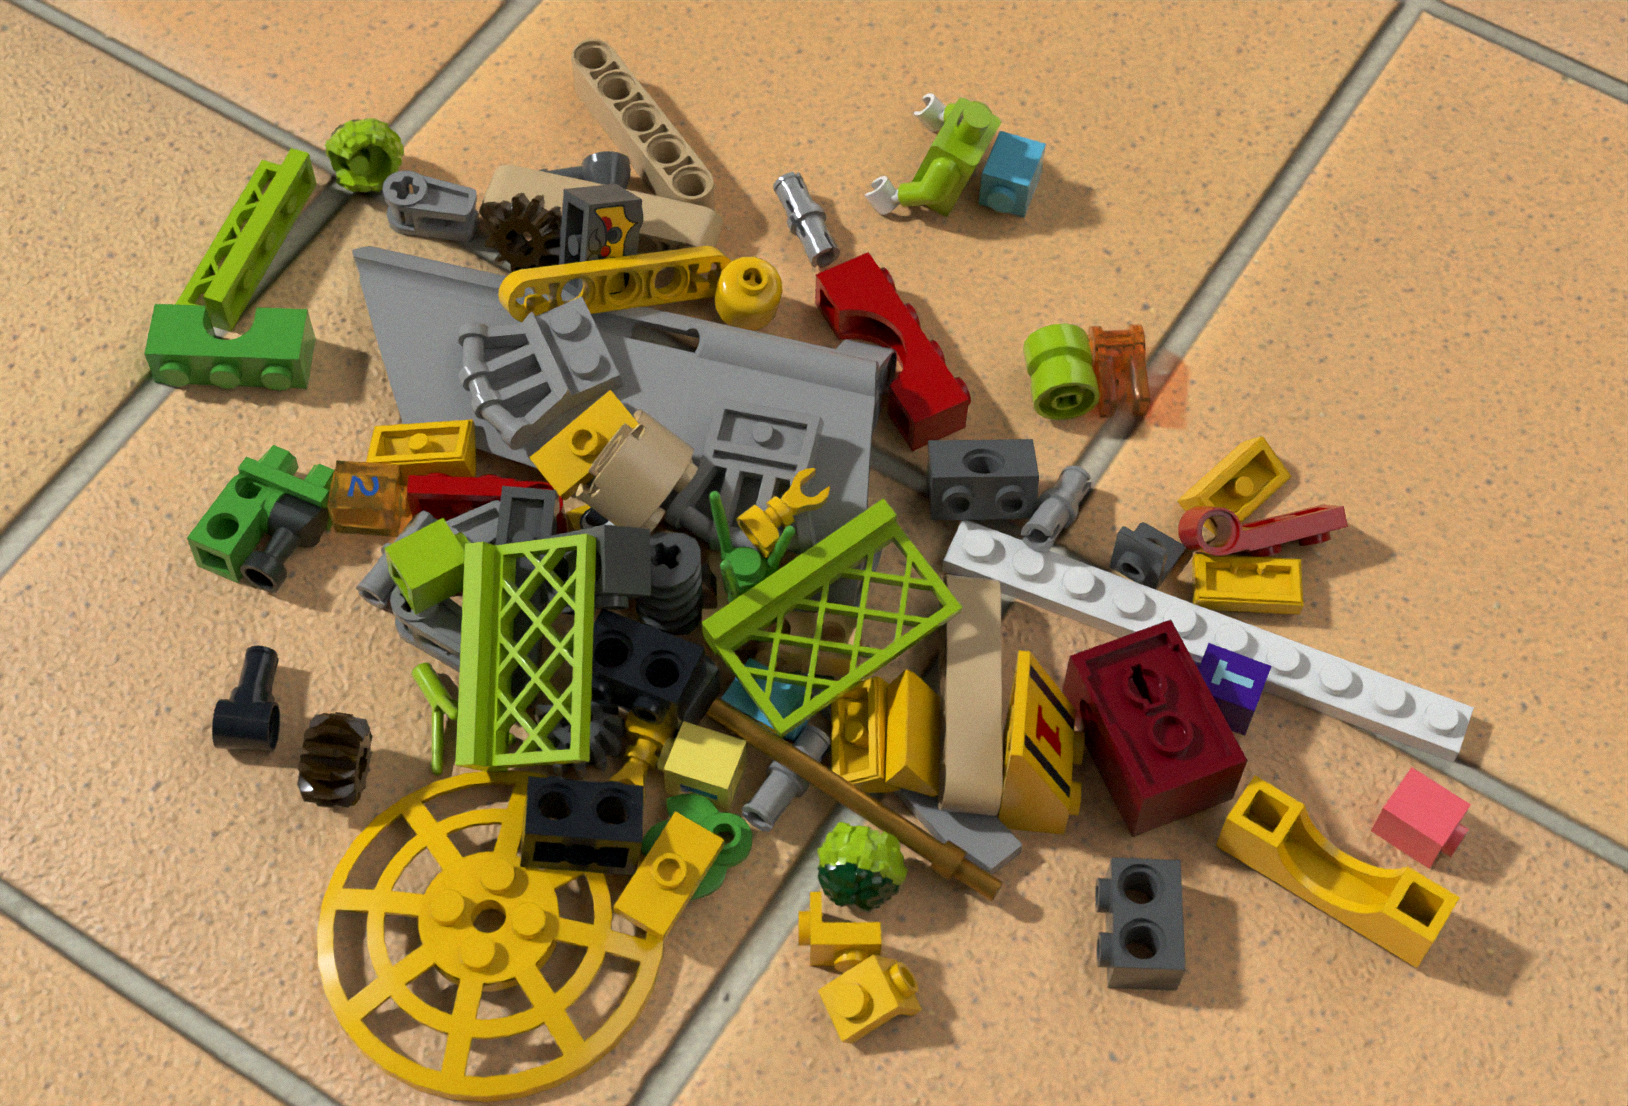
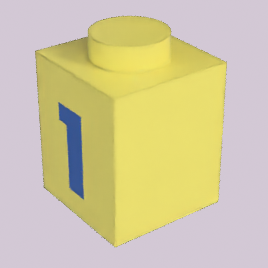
(704, 764)

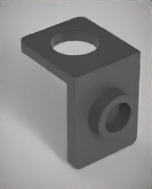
(1143, 560)

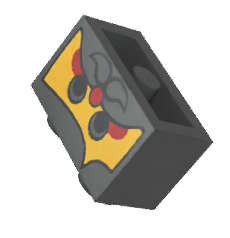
(597, 226)

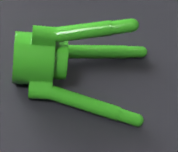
(744, 566)

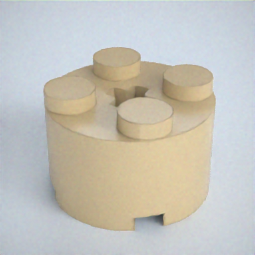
(638, 473)

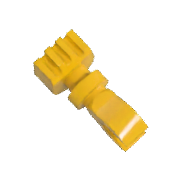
(762, 526)
(641, 756)

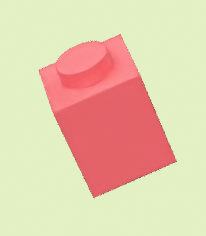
(1422, 819)

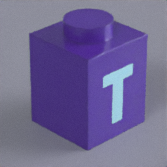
(1234, 683)

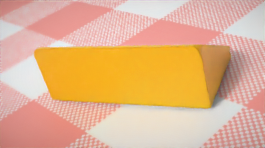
(426, 448)
(1239, 481)
(912, 735)
(860, 736)

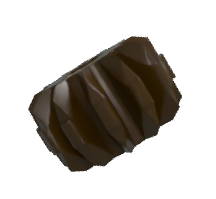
(516, 218)
(334, 760)

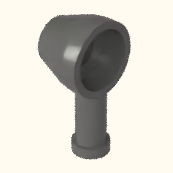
(600, 168)

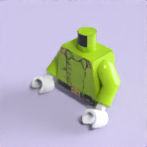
(950, 161)

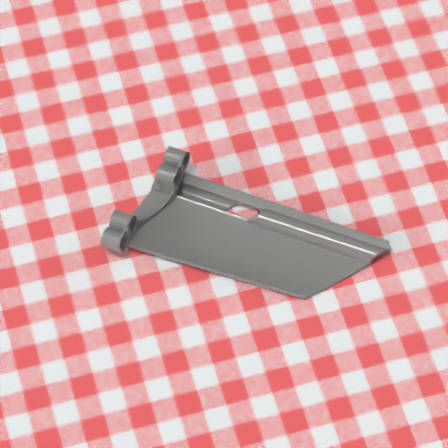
(424, 301)

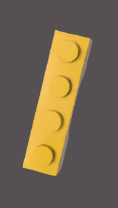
(1385, 905)

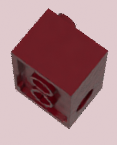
(1153, 728)

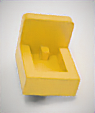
(836, 942)
(870, 996)

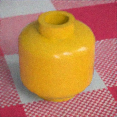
(748, 293)

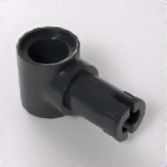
(251, 715)

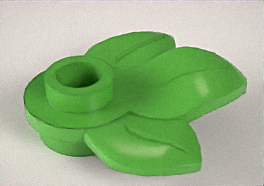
(707, 815)

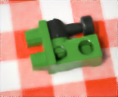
(258, 501)

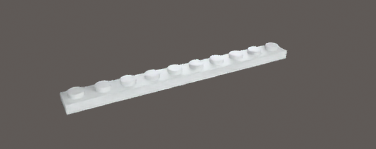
(1297, 671)

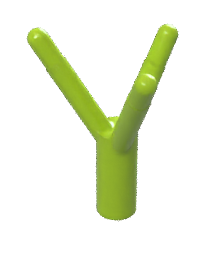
(441, 704)

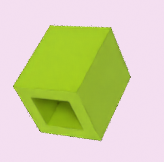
(428, 565)

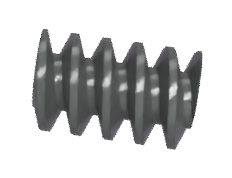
(675, 584)

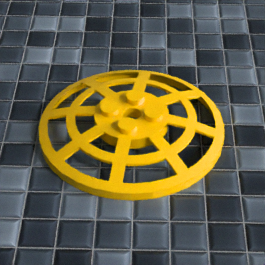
(476, 958)

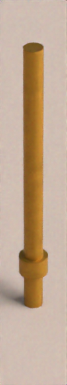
(946, 859)

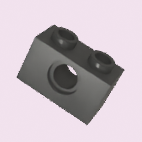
(982, 479)

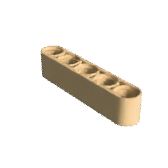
(639, 126)
(666, 221)
(971, 699)

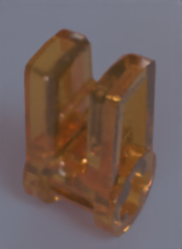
(1123, 354)

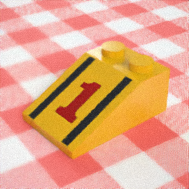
(1039, 753)

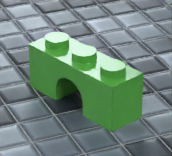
(270, 355)

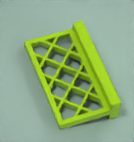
(804, 578)
(492, 655)

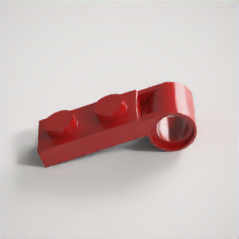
(453, 496)
(1259, 537)

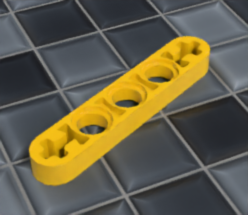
(598, 274)

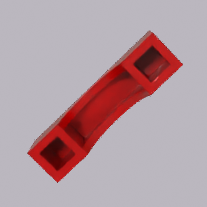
(864, 305)

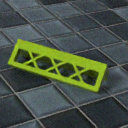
(257, 244)

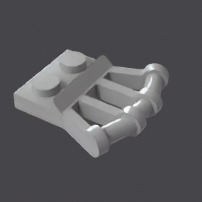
(568, 353)
(752, 444)

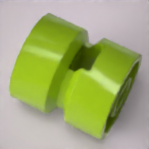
(1061, 371)

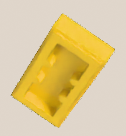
(575, 448)
(1247, 584)
(669, 876)

